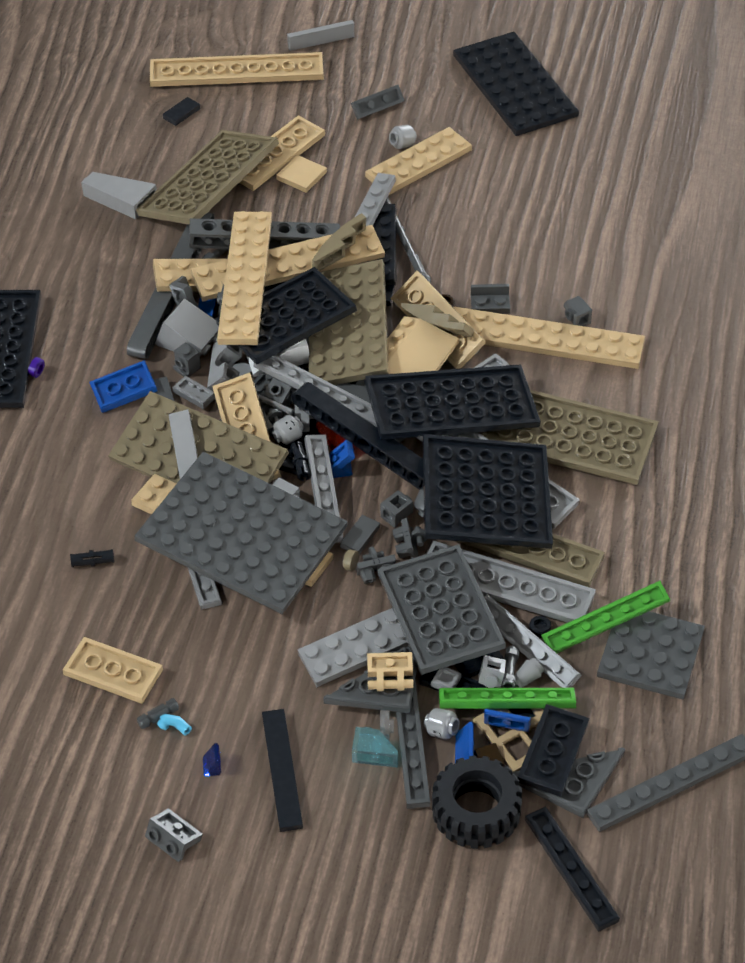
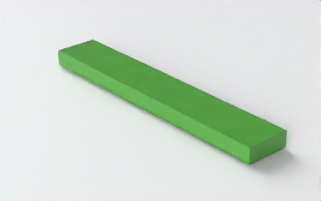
(606, 617)
(506, 698)

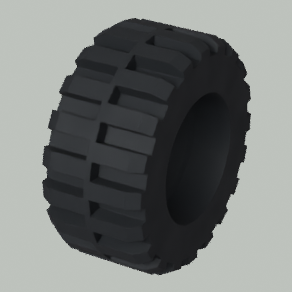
(473, 827)

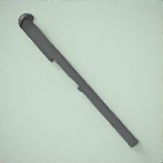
(417, 265)

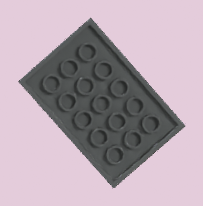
(441, 609)

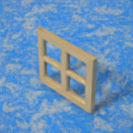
(514, 765)

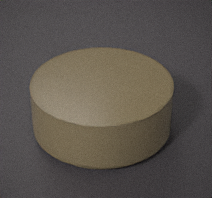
(350, 560)

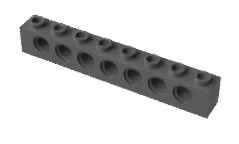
(217, 232)

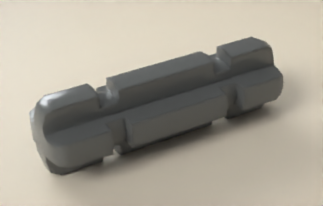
(155, 713)

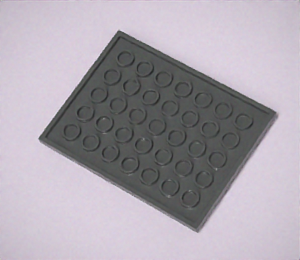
(241, 532)

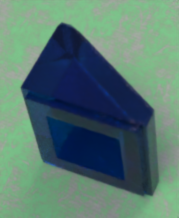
(212, 761)

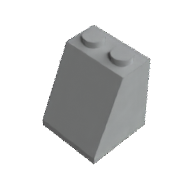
(190, 326)

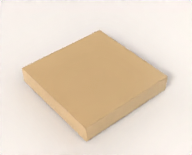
(301, 173)

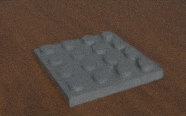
(652, 653)

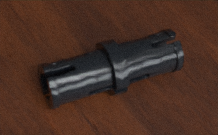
(300, 461)
(77, 559)

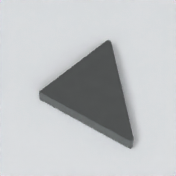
(356, 693)
(584, 781)

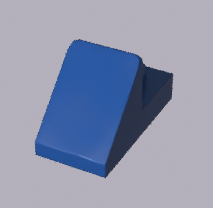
(341, 459)

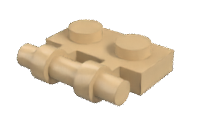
(390, 664)

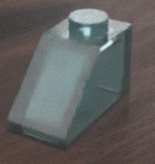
(373, 748)

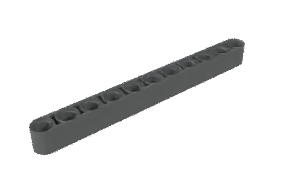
(159, 305)

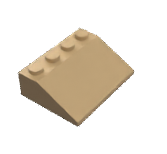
(418, 346)

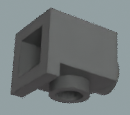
(578, 311)
(186, 360)
(284, 394)
(396, 508)

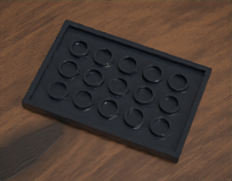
(297, 312)

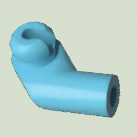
(176, 721)

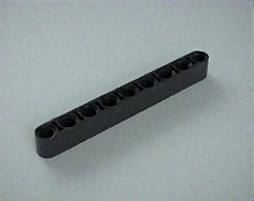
(360, 433)

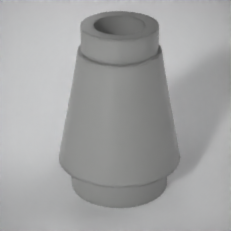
(528, 673)

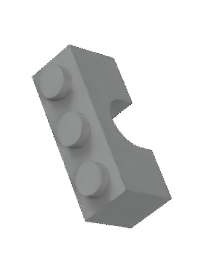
(221, 364)

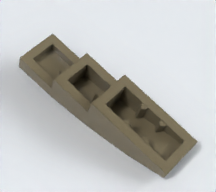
(335, 246)
(436, 317)

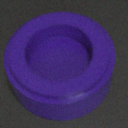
(36, 367)

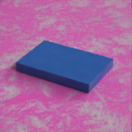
(123, 386)

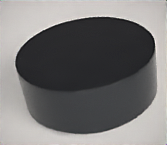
(539, 625)

